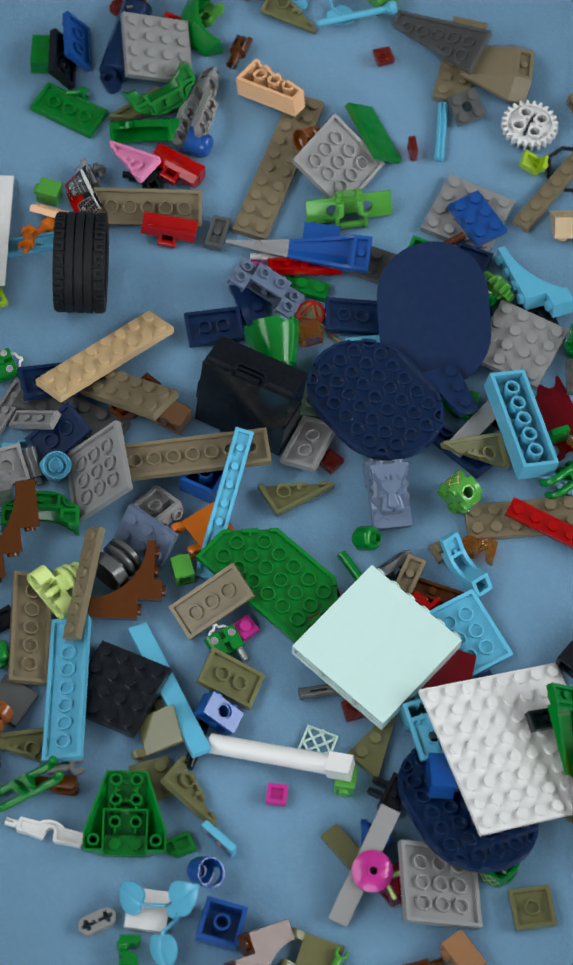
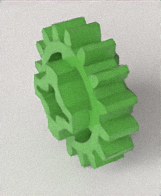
(499, 287)

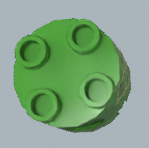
(460, 492)

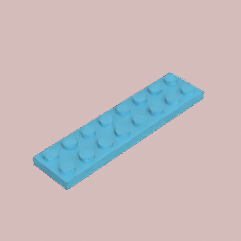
(66, 694)

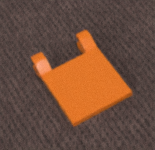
(196, 527)

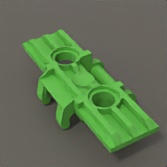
(349, 202)

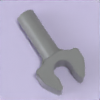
(69, 768)

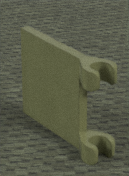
(158, 733)
(313, 950)

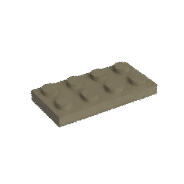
(211, 601)

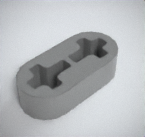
(95, 917)

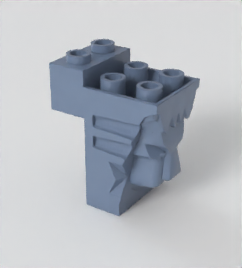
(388, 493)

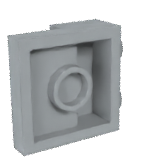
(161, 505)

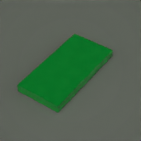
(69, 110)
(373, 133)

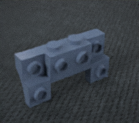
(267, 285)

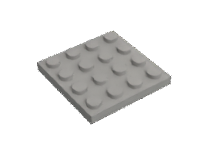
(154, 46)
(336, 159)
(444, 226)
(523, 342)
(99, 471)
(436, 890)

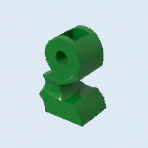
(124, 944)

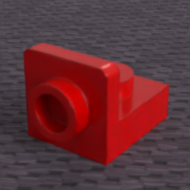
(423, 600)

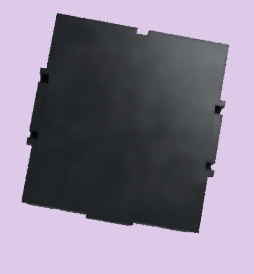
(249, 392)

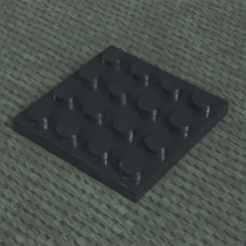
(122, 688)

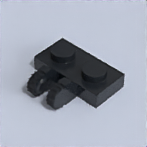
(390, 796)

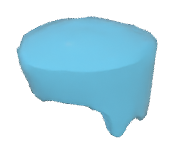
(55, 465)

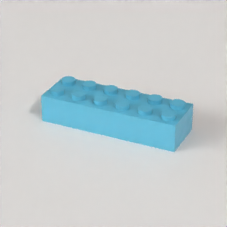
(521, 424)

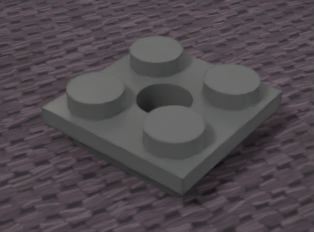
(473, 100)

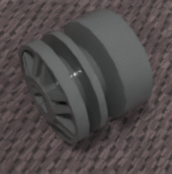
(117, 564)

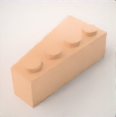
(270, 89)

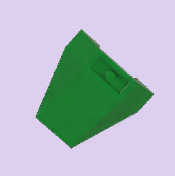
(125, 818)

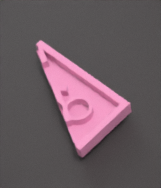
(136, 161)

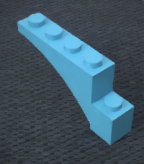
(531, 290)

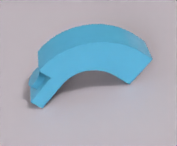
(462, 567)

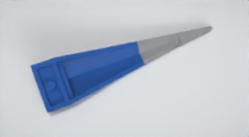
(335, 252)

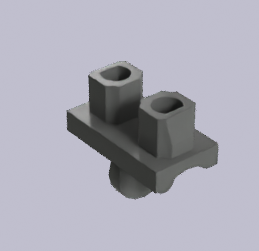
(93, 173)

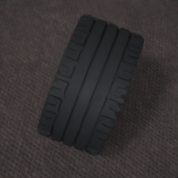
(80, 262)

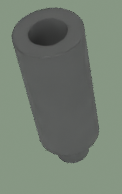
(32, 462)

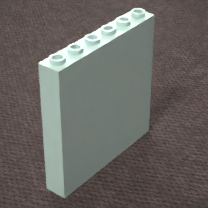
(376, 646)

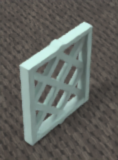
(322, 732)

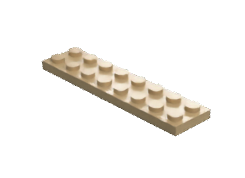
(104, 356)

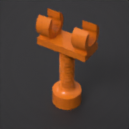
(31, 233)

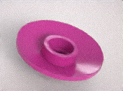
(362, 875)

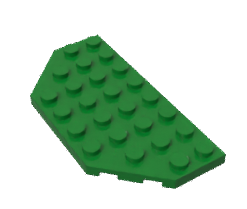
(280, 573)

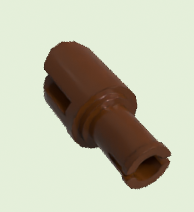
(238, 50)
(68, 786)

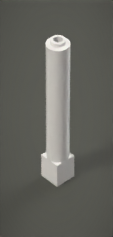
(334, 765)

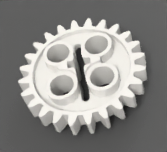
(539, 132)

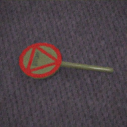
(312, 310)

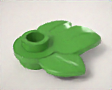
(211, 13)

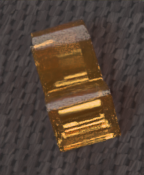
(474, 547)

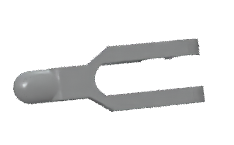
(200, 98)

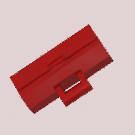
(179, 166)
(162, 224)

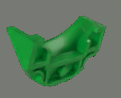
(199, 37)
(167, 97)
(143, 130)
(51, 508)

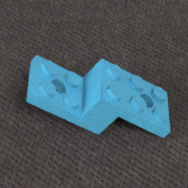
(416, 720)

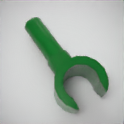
(81, 92)

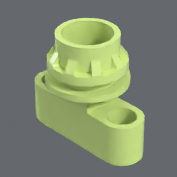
(55, 587)

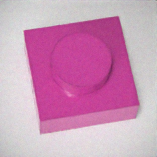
(246, 628)
(276, 794)

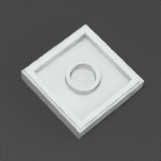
(150, 918)

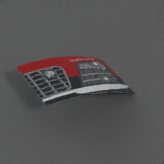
(81, 193)

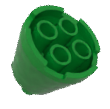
(275, 337)

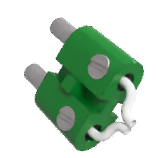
(7, 365)
(226, 640)

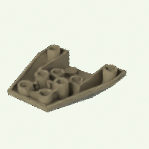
(504, 71)

